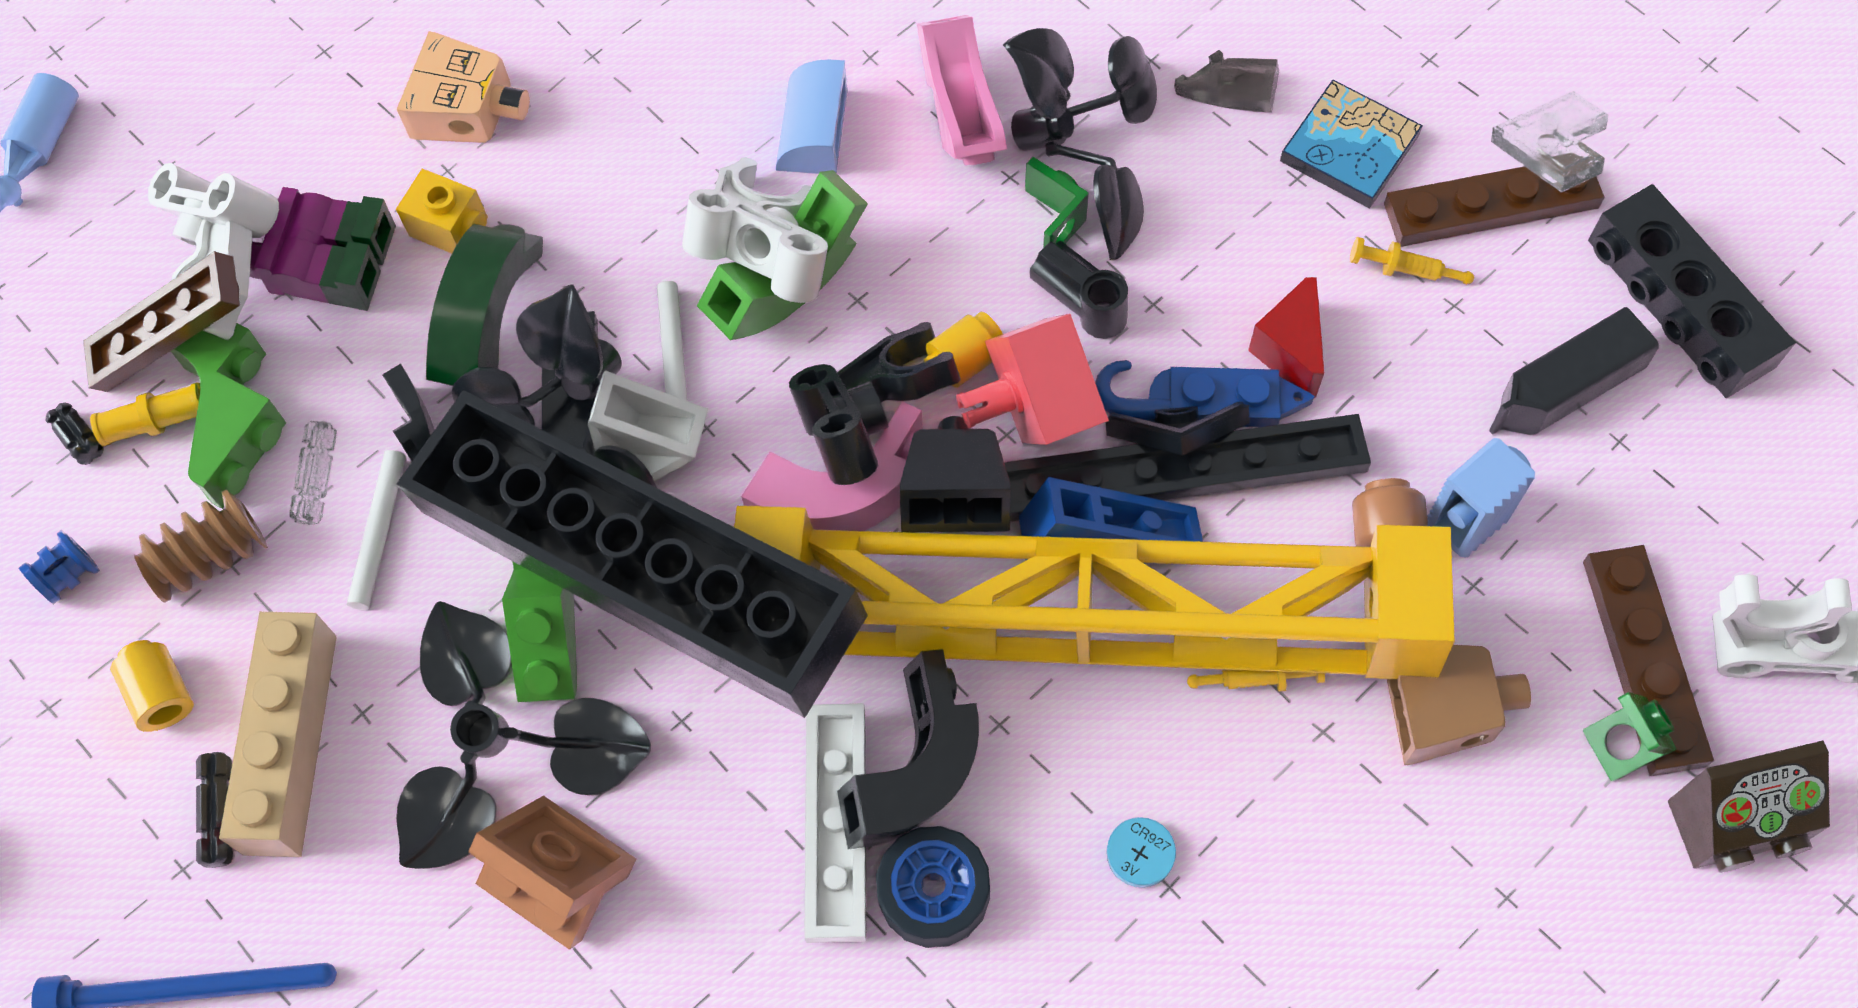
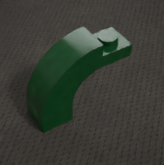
(474, 297)

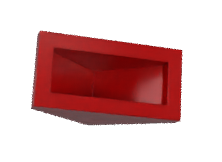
(1292, 339)

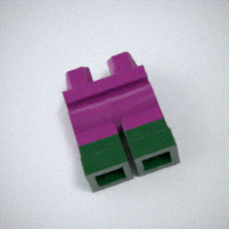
(324, 248)

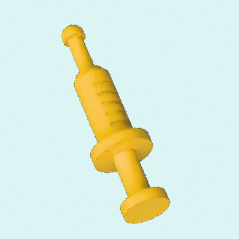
(1406, 262)
(1247, 678)

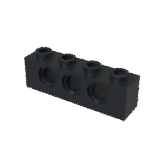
(1716, 299)

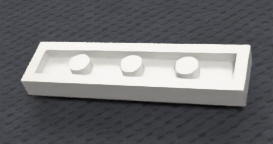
(832, 872)

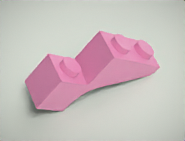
(961, 95)

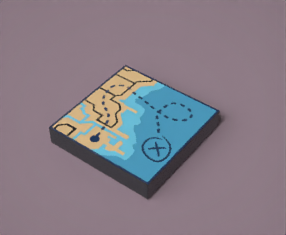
(1351, 143)

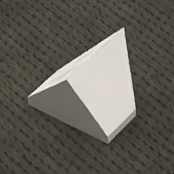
(647, 423)

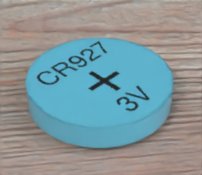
(1141, 852)

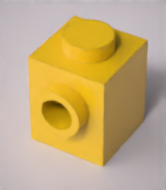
(440, 210)

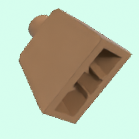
(1457, 708)

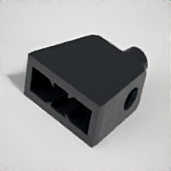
(955, 481)

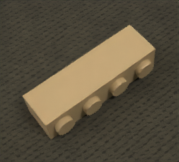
(279, 735)

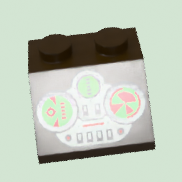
(1755, 807)

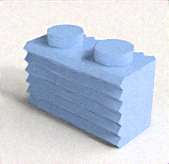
(1482, 495)

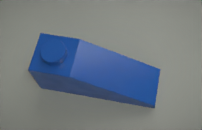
(1089, 511)

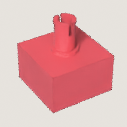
(1040, 382)

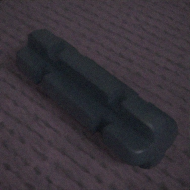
(211, 794)

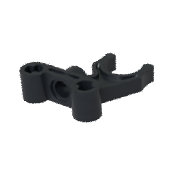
(847, 405)

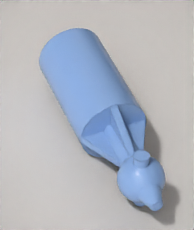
(34, 132)

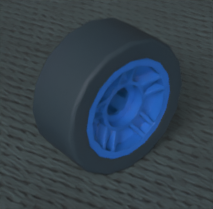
(940, 856)

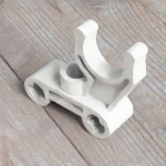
(215, 218)
(756, 232)
(1772, 635)

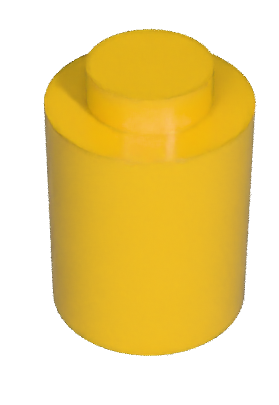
(151, 685)

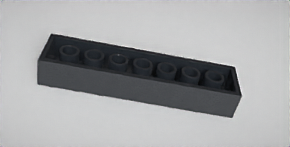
(636, 552)

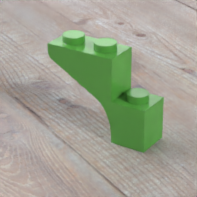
(231, 420)
(540, 637)

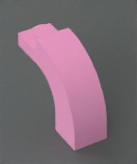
(834, 505)

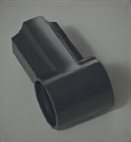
(1082, 286)

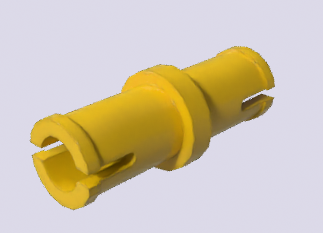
(146, 415)

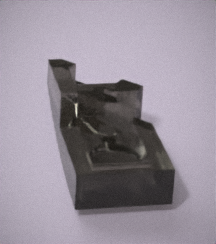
(1232, 83)

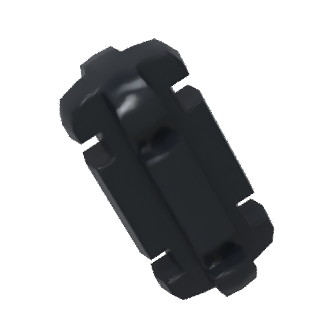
(74, 433)

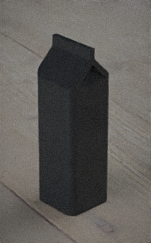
(1575, 373)

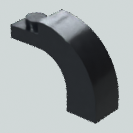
(894, 802)

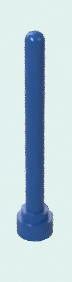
(66, 993)

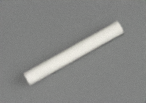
(671, 339)
(376, 530)

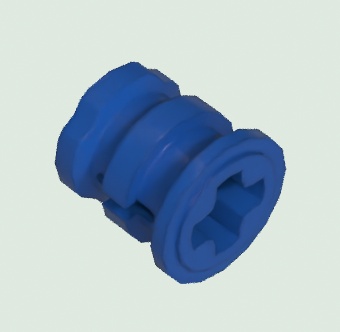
(58, 567)

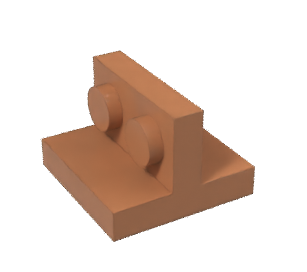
(549, 868)

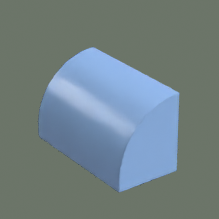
(813, 118)

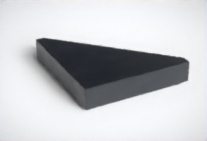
(1178, 428)

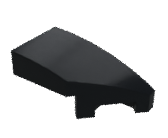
(419, 428)

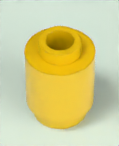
(967, 344)

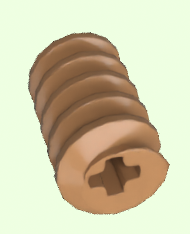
(197, 546)

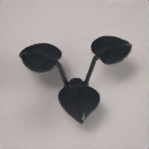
(1046, 75)
(558, 338)
(441, 810)

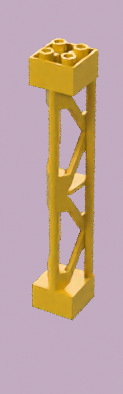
(1403, 625)

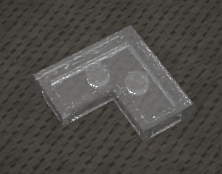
(1551, 138)

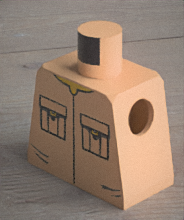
(458, 93)

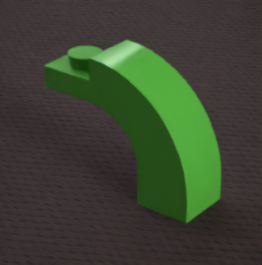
(742, 299)

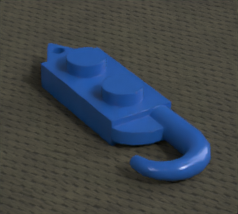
(1211, 390)

